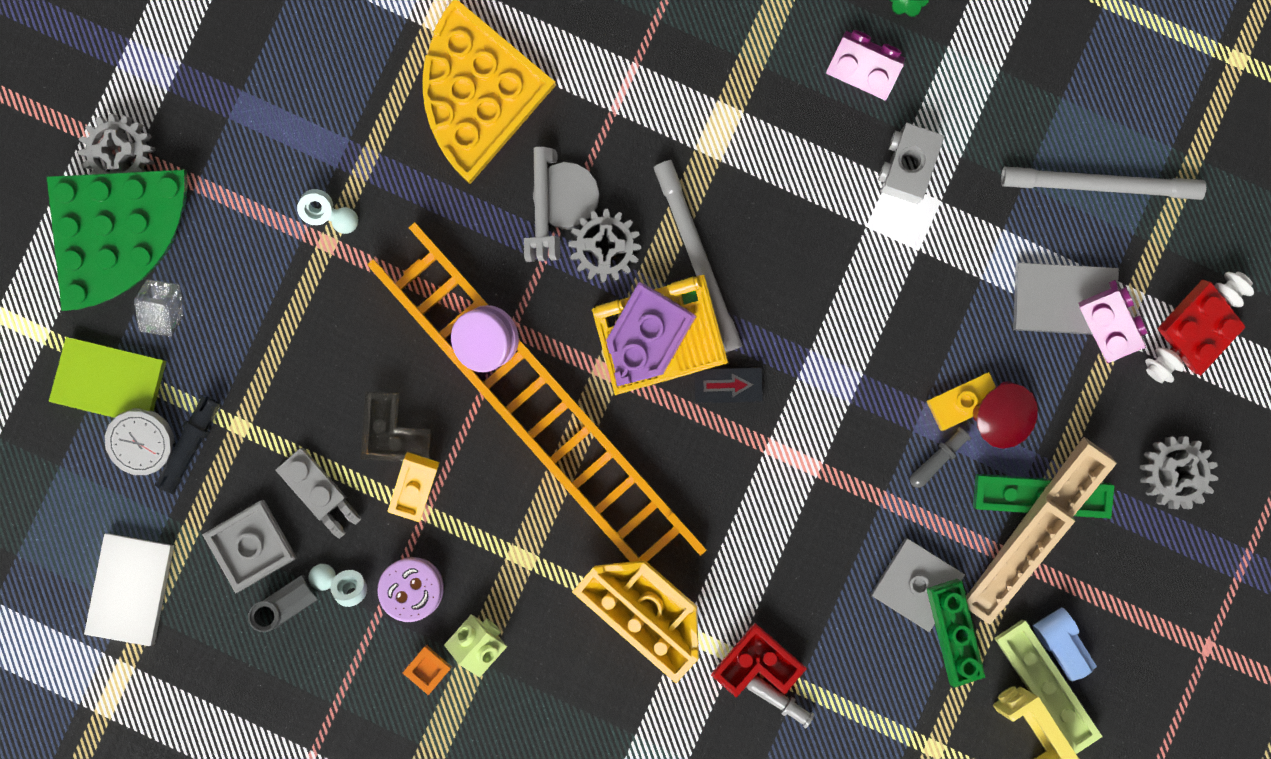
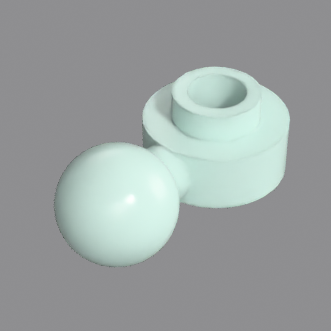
(343, 219)
(323, 577)

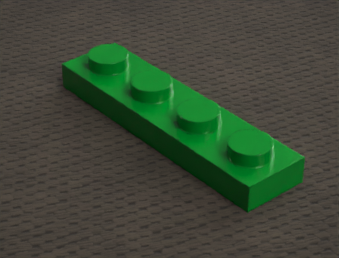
(1021, 493)

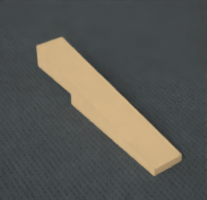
(1040, 529)

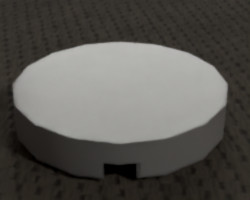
(570, 195)

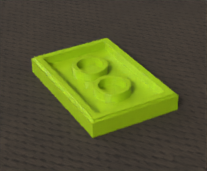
(105, 379)

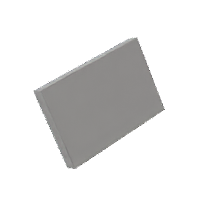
(1050, 294)

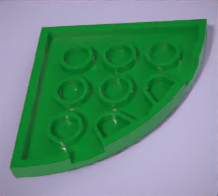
(112, 230)

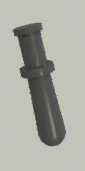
(938, 459)

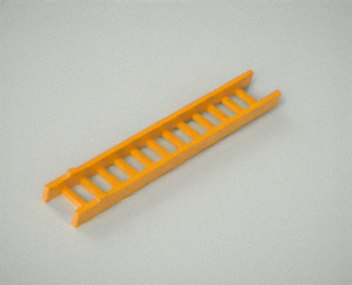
(506, 412)

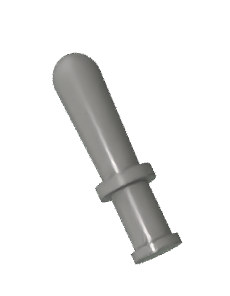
(776, 698)

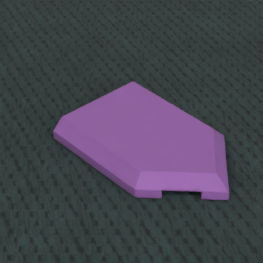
(647, 335)

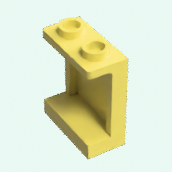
(1020, 702)

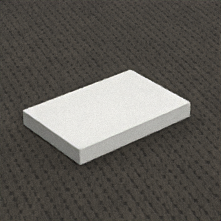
(129, 589)

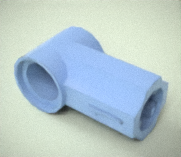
(1059, 635)

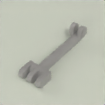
(539, 244)

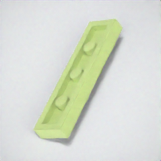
(1048, 684)

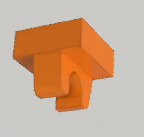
(427, 670)

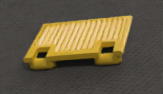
(700, 348)

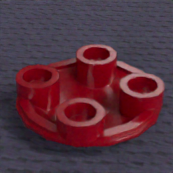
(1006, 415)

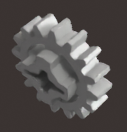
(112, 139)
(620, 246)
(1193, 467)

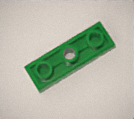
(950, 615)

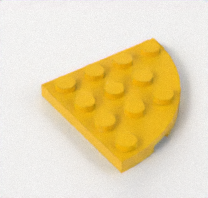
(477, 89)

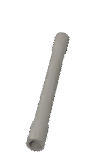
(1174, 187)
(672, 190)

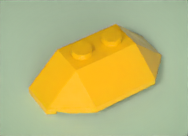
(645, 613)

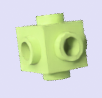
(476, 645)

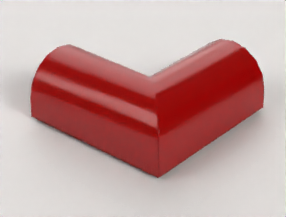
(756, 654)

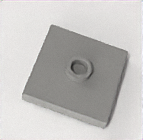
(249, 546)
(906, 580)

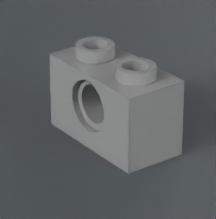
(924, 149)

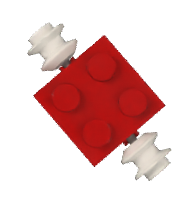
(1200, 327)

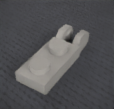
(316, 490)

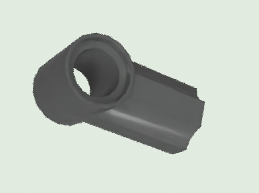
(284, 603)

